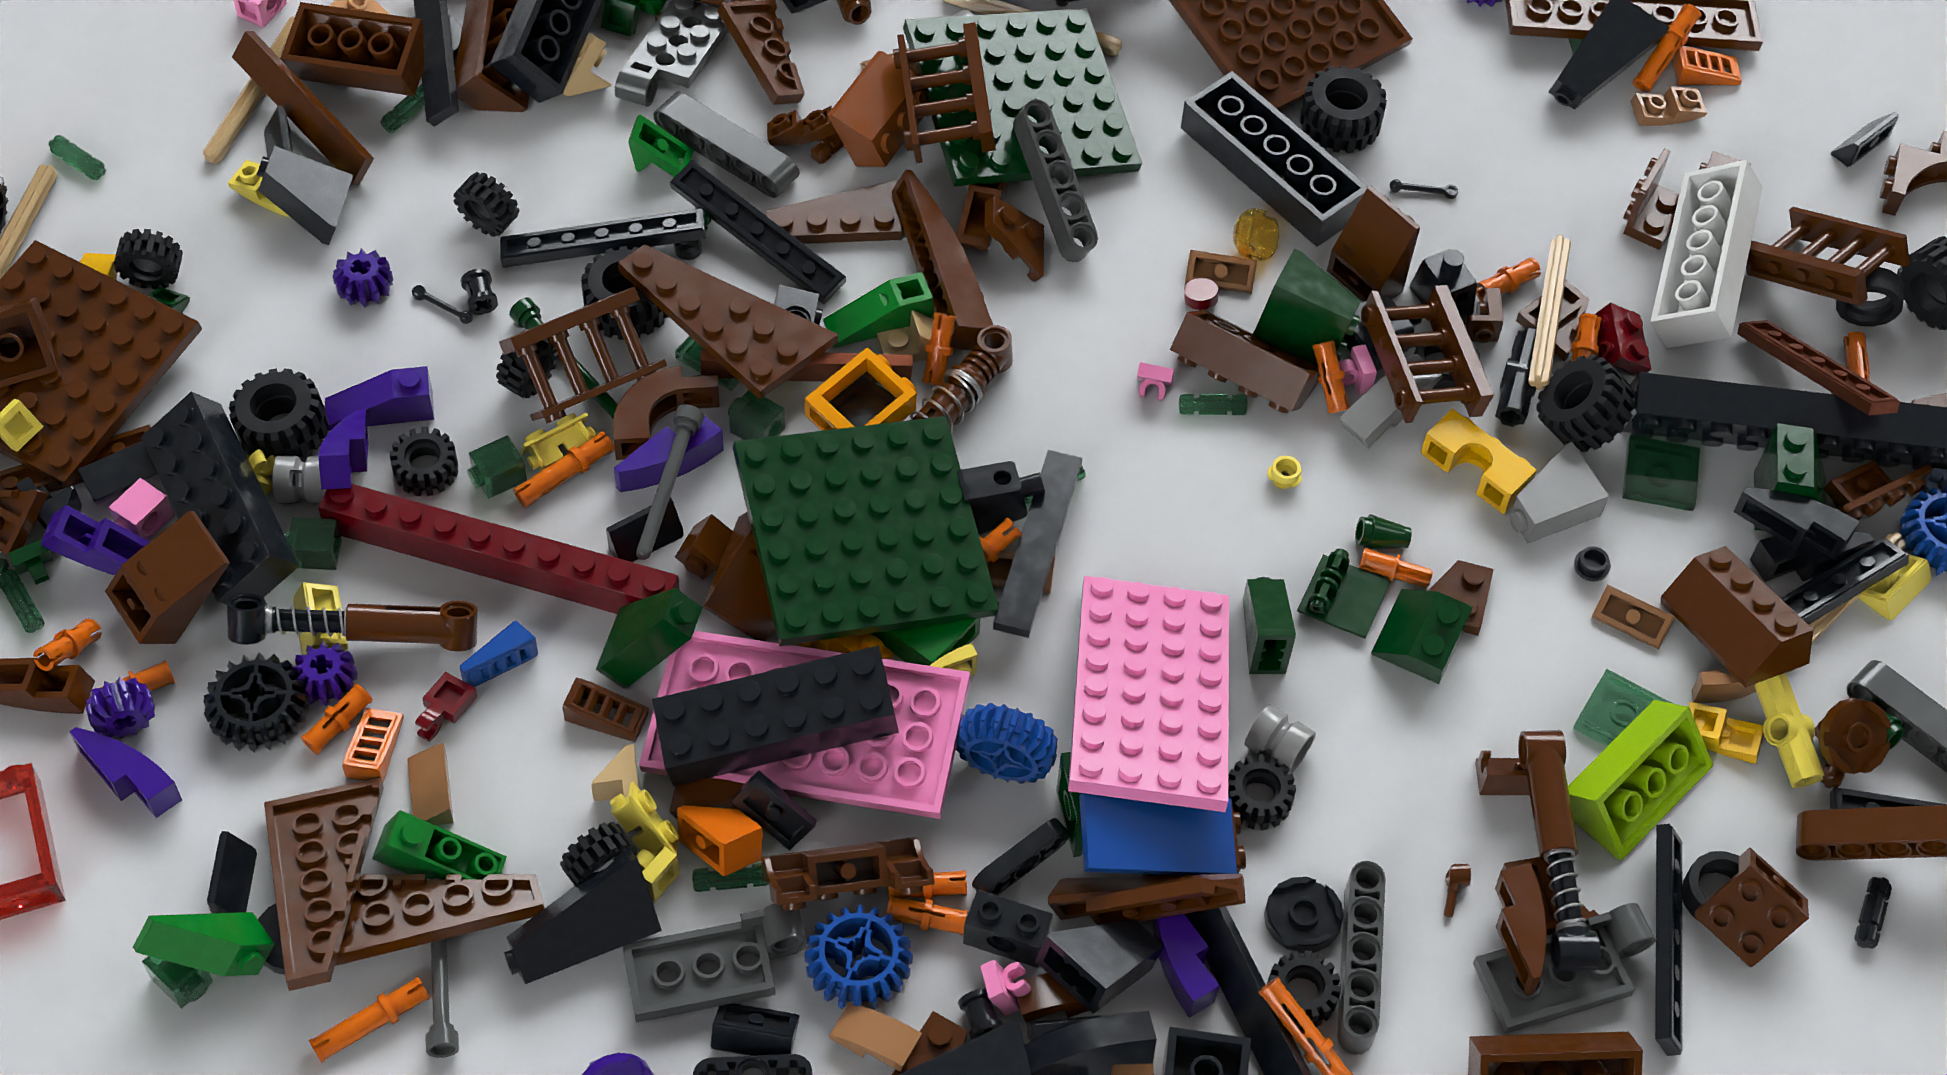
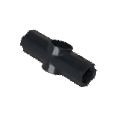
(1516, 390)

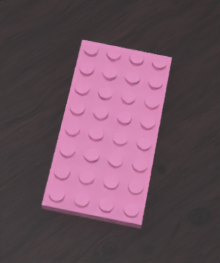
(1151, 695)
(887, 773)

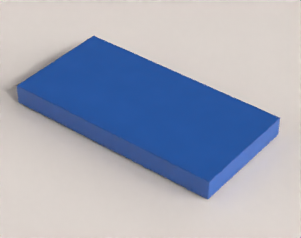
(1155, 838)

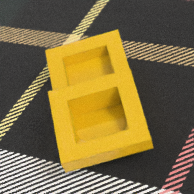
(1727, 735)

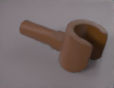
(1456, 876)

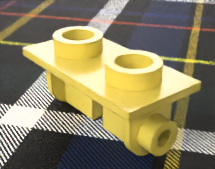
(544, 446)
(640, 810)

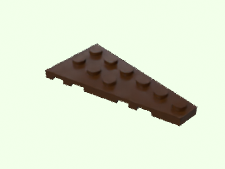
(741, 331)
(316, 865)
(410, 910)

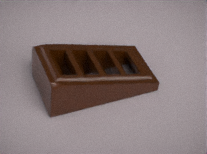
(595, 694)

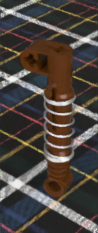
(967, 381)

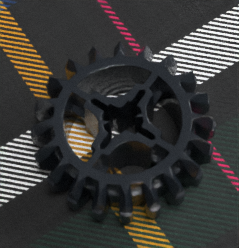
(267, 715)

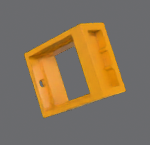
(826, 417)

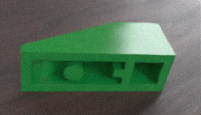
(208, 942)

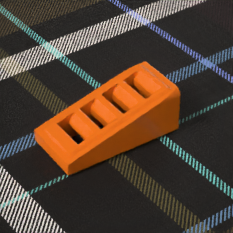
(1690, 67)
(366, 769)

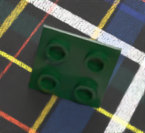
(1343, 594)

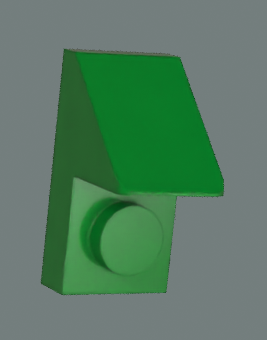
(656, 146)

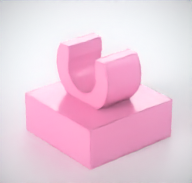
(1359, 369)
(1155, 376)
(1001, 985)

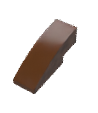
(972, 221)
(31, 688)
(1522, 923)

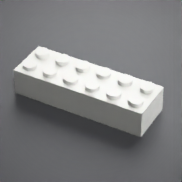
(1707, 255)

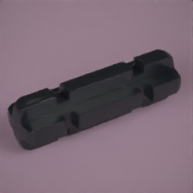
(1873, 912)

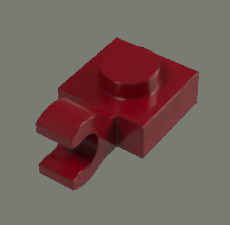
(444, 700)

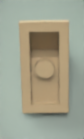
(581, 78)
(908, 340)
(617, 777)

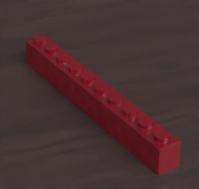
(491, 549)

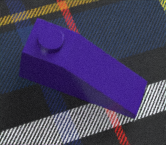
(388, 398)

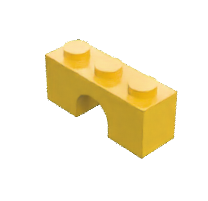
(1460, 441)

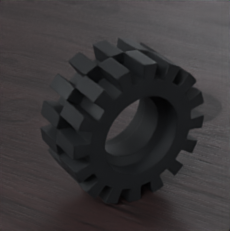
(486, 204)
(148, 259)
(515, 375)
(419, 445)
(1266, 774)
(595, 851)
(1317, 973)

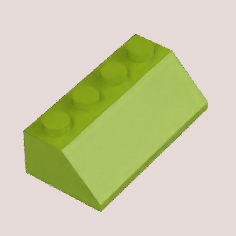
(1639, 777)

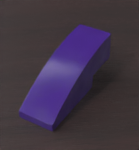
(344, 452)
(647, 463)
(90, 542)
(127, 771)
(1184, 963)

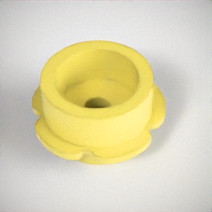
(1285, 465)

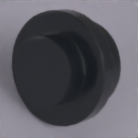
(1592, 564)

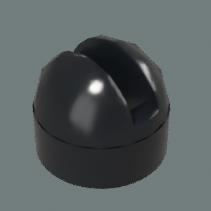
(688, 250)

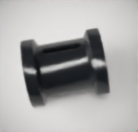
(479, 291)
(979, 1012)

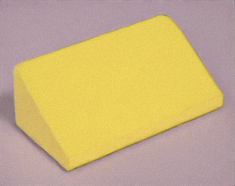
(1898, 589)
(317, 597)

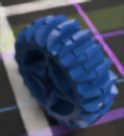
(1927, 536)
(1006, 743)
(831, 943)

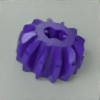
(362, 277)
(326, 672)
(120, 708)

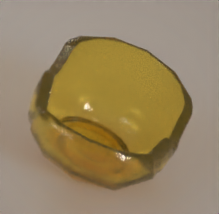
(1256, 235)

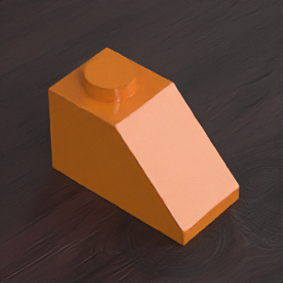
(720, 837)

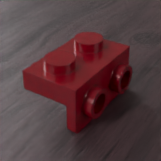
(1622, 339)

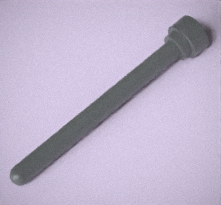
(687, 421)
(442, 1038)

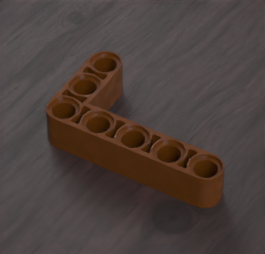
(1872, 833)

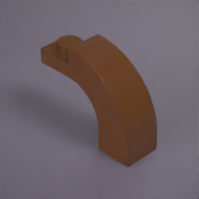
(655, 398)

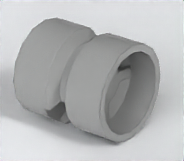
(286, 480)
(1279, 738)

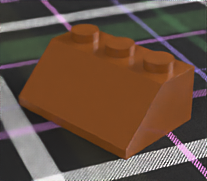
(874, 113)

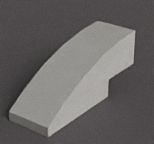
(1377, 410)

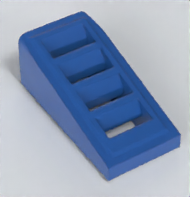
(502, 653)

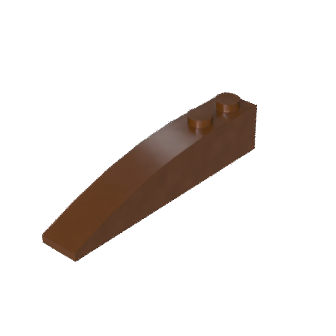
(941, 261)

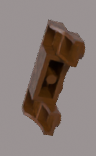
(855, 868)

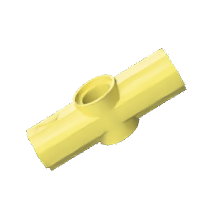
(1789, 731)

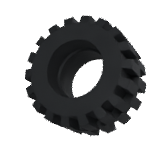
(1343, 109)
(603, 280)
(1926, 283)
(274, 395)
(1586, 403)

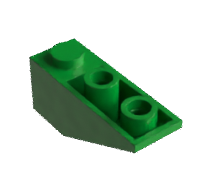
(881, 309)
(427, 849)

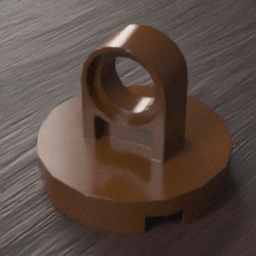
(1854, 736)

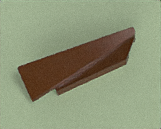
(1144, 896)

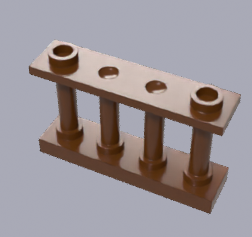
(974, 101)
(1829, 276)
(556, 333)
(1448, 335)

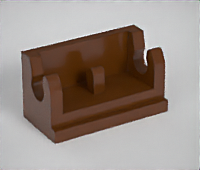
(1500, 775)

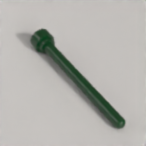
(527, 315)

